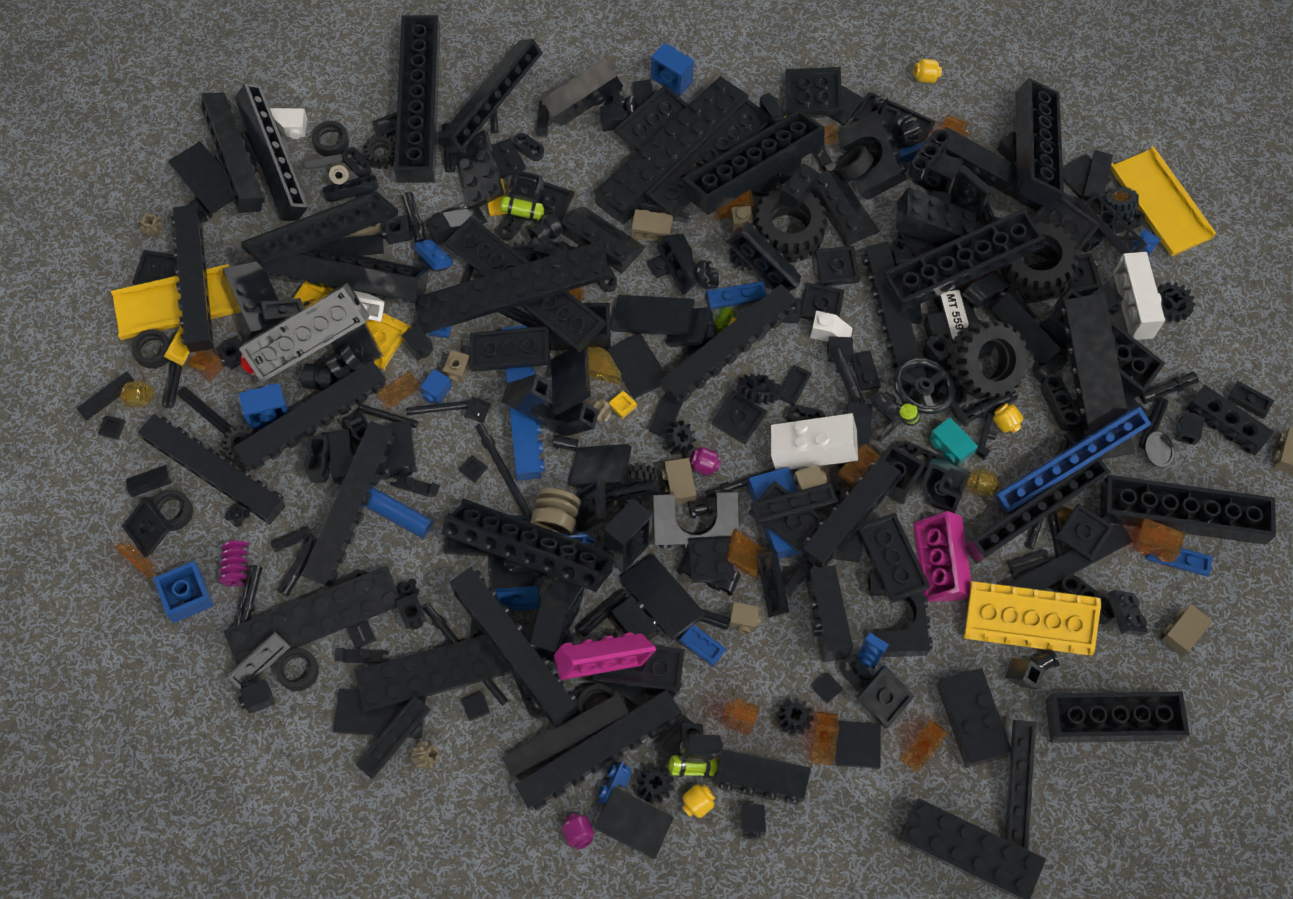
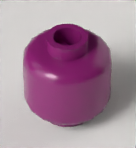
(704, 461)
(577, 831)

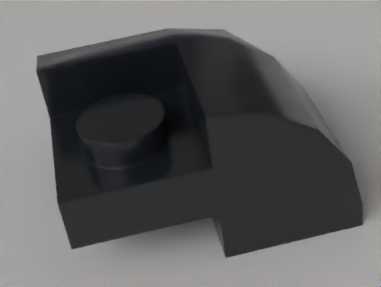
(944, 484)

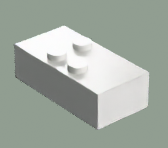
(1141, 300)
(814, 442)

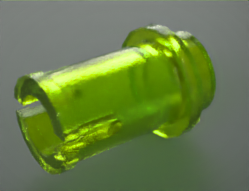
(724, 318)

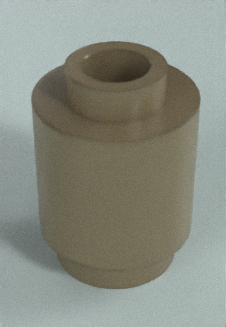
(338, 167)

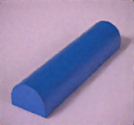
(399, 513)

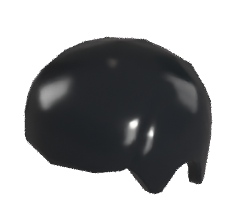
(704, 272)

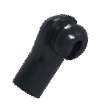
(630, 104)

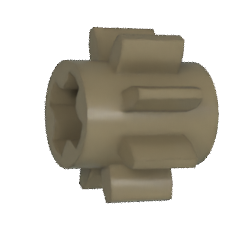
(151, 224)
(603, 406)
(425, 755)

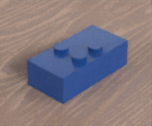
(757, 486)

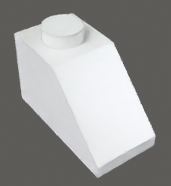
(290, 121)
(373, 305)
(829, 325)

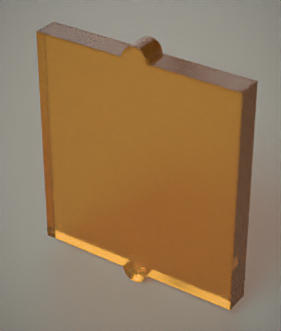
(743, 553)

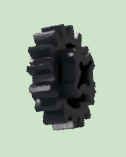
(1176, 299)
(758, 389)

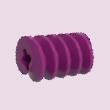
(232, 562)

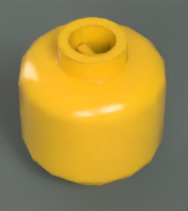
(927, 71)
(1008, 418)
(698, 801)

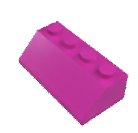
(943, 556)
(602, 655)

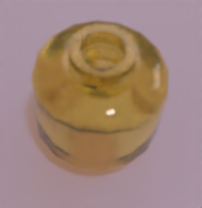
(136, 394)
(983, 482)

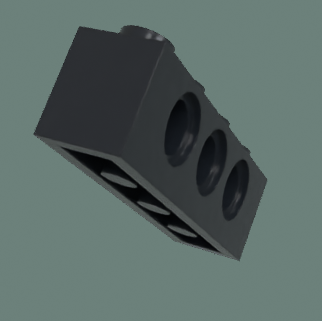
(1240, 420)

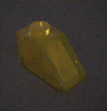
(602, 366)

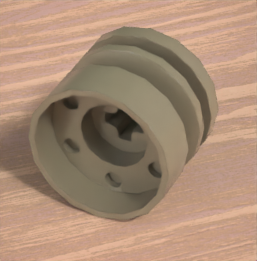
(556, 509)

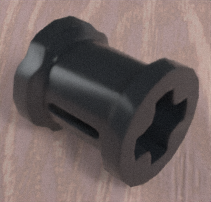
(700, 507)
(1047, 660)

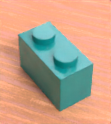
(953, 442)

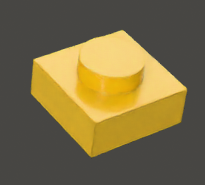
(622, 404)

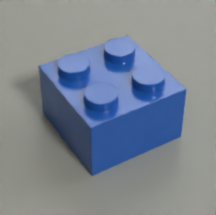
(672, 69)
(263, 405)
(183, 592)

